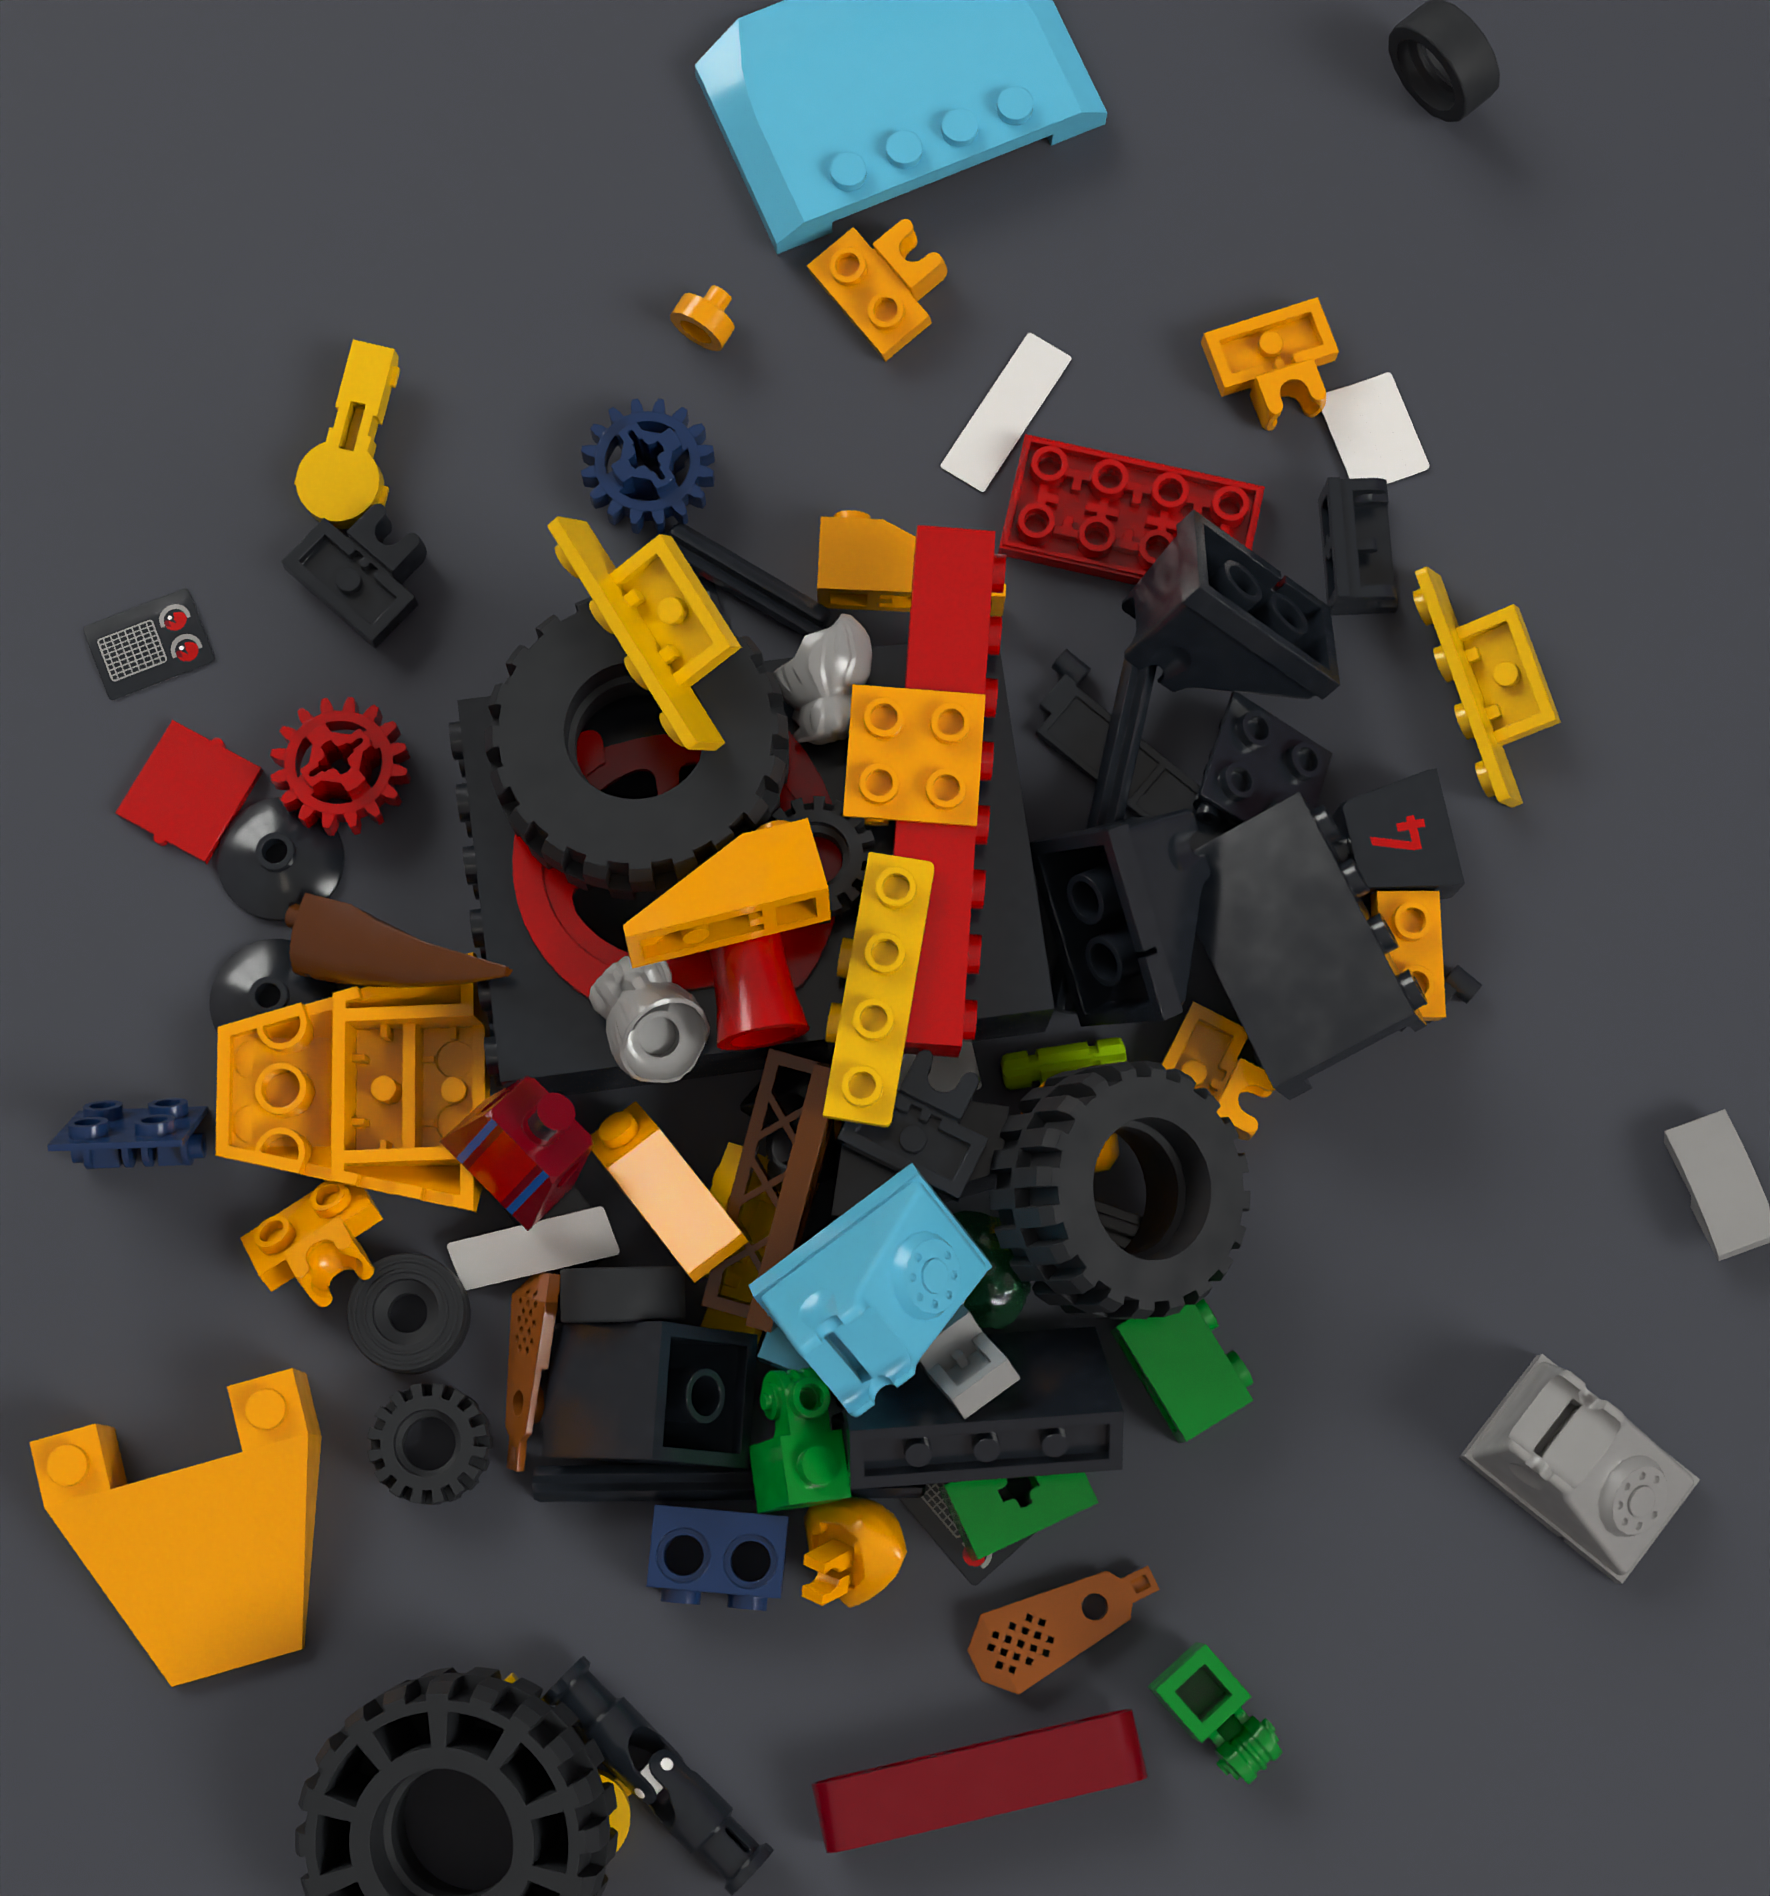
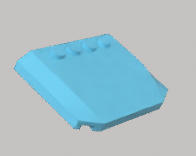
(884, 96)

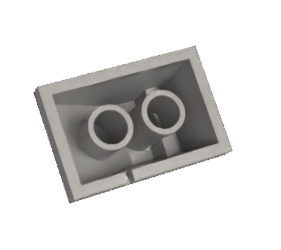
(1580, 1468)

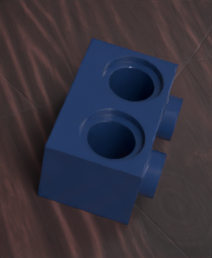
(719, 1536)

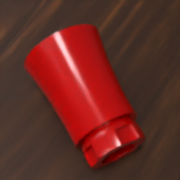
(755, 995)

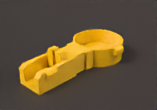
(340, 475)

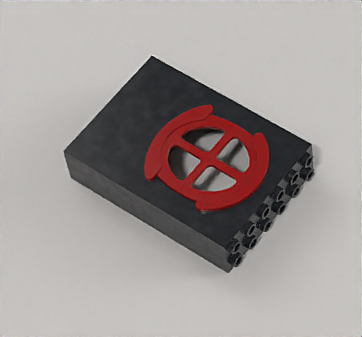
(532, 927)

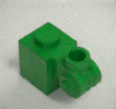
(805, 1457)
(1208, 1706)

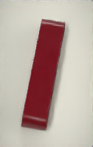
(979, 1780)

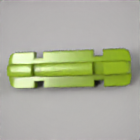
(1021, 1069)

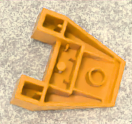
(206, 1556)

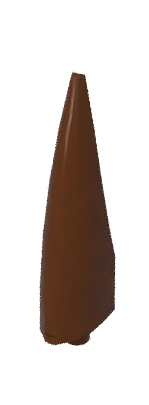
(353, 947)

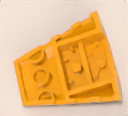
(358, 1089)

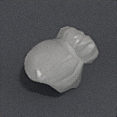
(821, 680)
(650, 1022)

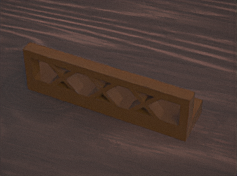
(798, 1184)

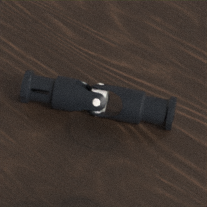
(673, 1791)

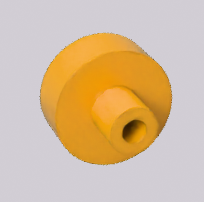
(704, 318)

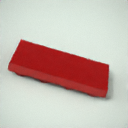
(1113, 510)

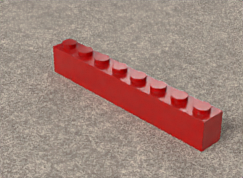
(949, 653)

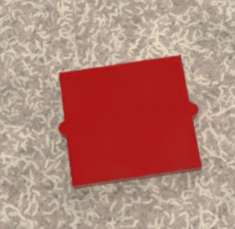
(189, 791)

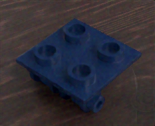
(107, 1129)

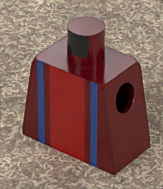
(522, 1148)

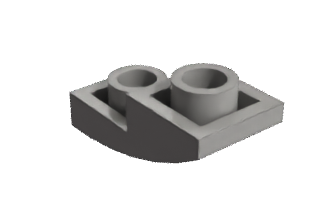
(1721, 1184)

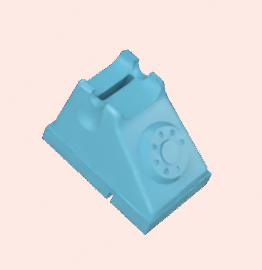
(874, 1288)

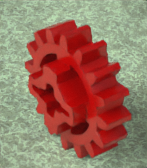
(322, 781)

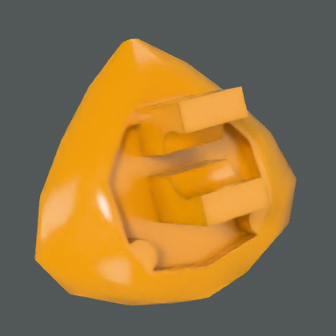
(853, 1548)

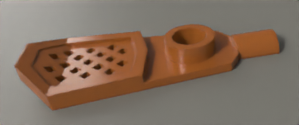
(529, 1353)
(1063, 1621)

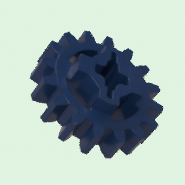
(667, 448)

